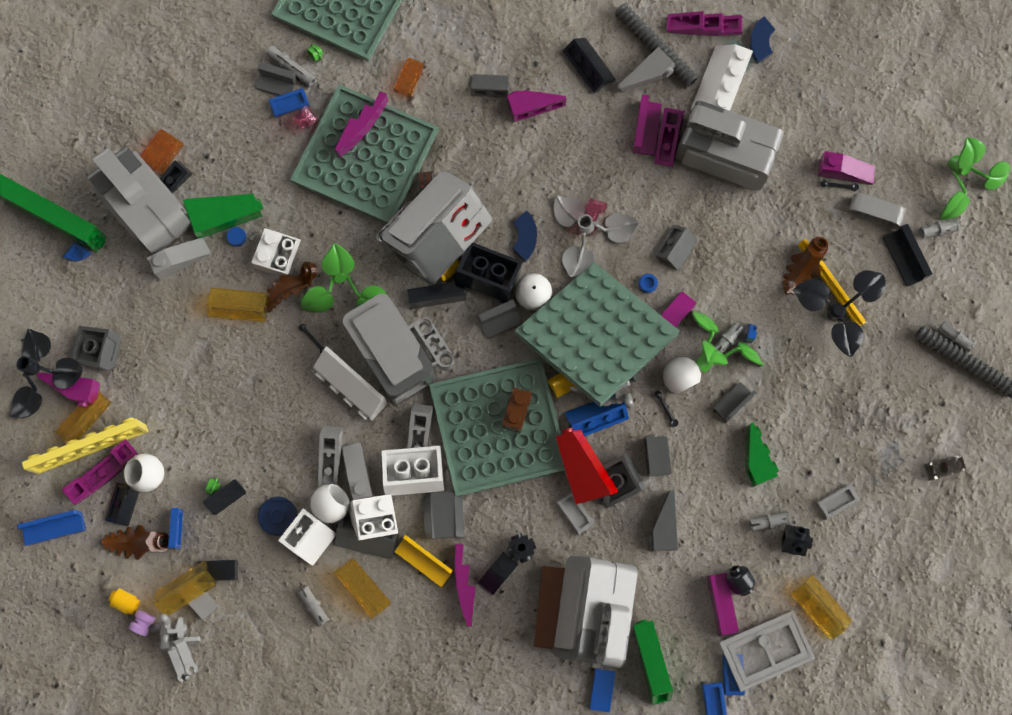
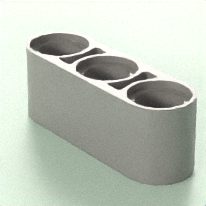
(876, 210)

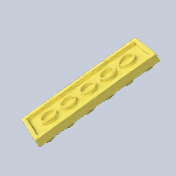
(90, 444)

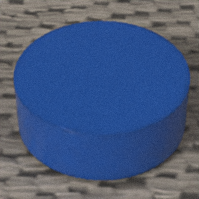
(236, 236)
(648, 283)

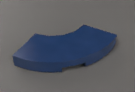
(760, 40)
(526, 236)

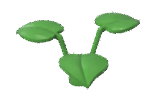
(961, 165)
(338, 265)
(710, 354)

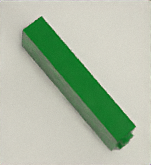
(51, 214)

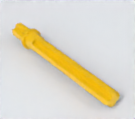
(836, 289)

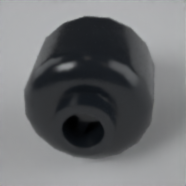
(740, 580)

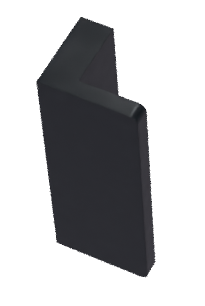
(588, 64)
(907, 256)
(436, 295)

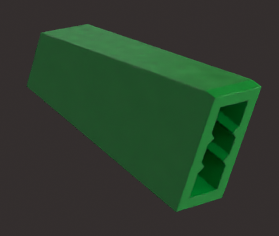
(220, 213)
(652, 662)

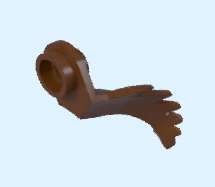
(805, 264)
(290, 285)
(135, 542)

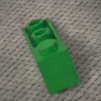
(758, 463)

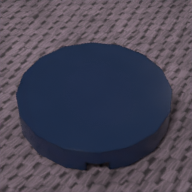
(276, 515)

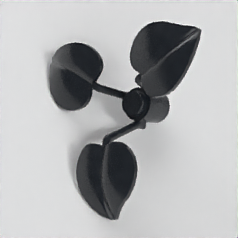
(847, 336)
(67, 373)

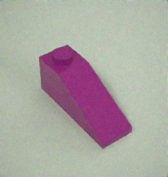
(531, 103)
(669, 136)
(845, 168)
(83, 392)

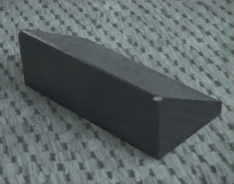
(224, 497)
(122, 505)

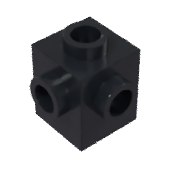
(796, 540)
(525, 555)

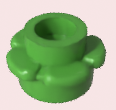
(315, 52)
(212, 486)

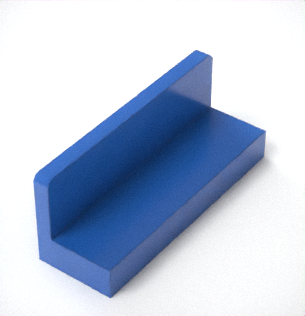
(593, 418)
(52, 527)

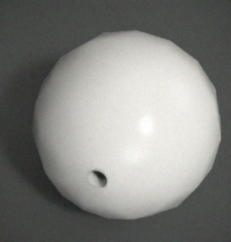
(532, 298)
(681, 374)
(144, 472)
(329, 503)

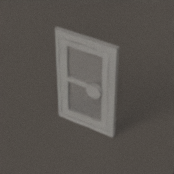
(766, 650)

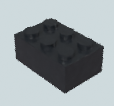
(488, 272)

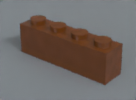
(548, 606)

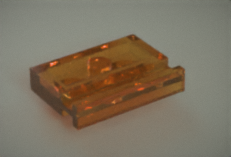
(161, 151)

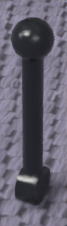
(854, 187)
(302, 327)
(674, 422)

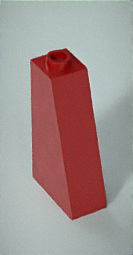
(583, 468)

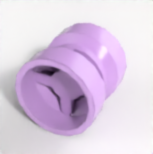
(141, 622)

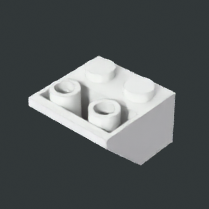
(275, 252)
(373, 517)
(307, 537)

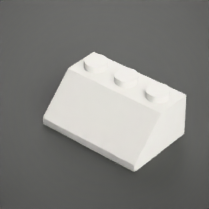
(412, 470)

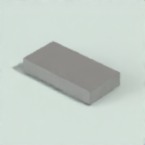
(837, 501)
(575, 514)
(203, 605)

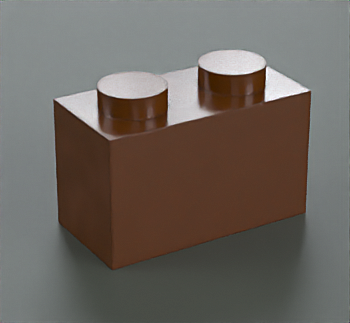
(517, 410)

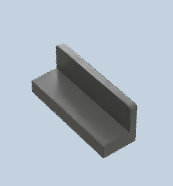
(378, 546)

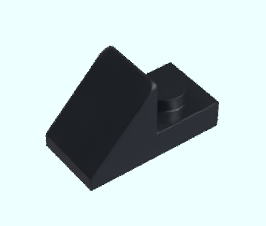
(498, 573)

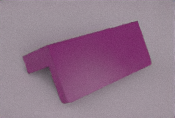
(647, 127)
(722, 604)

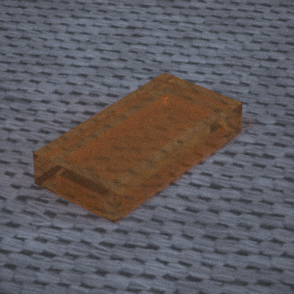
(409, 77)

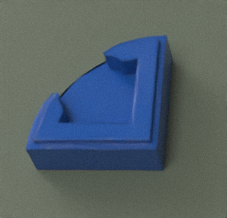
(76, 253)
(751, 333)

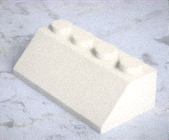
(723, 75)
(349, 384)

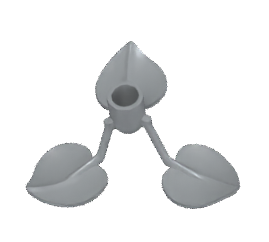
(572, 210)

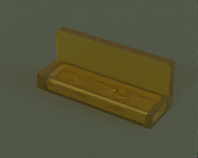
(237, 304)
(83, 418)
(362, 588)
(184, 589)
(822, 607)

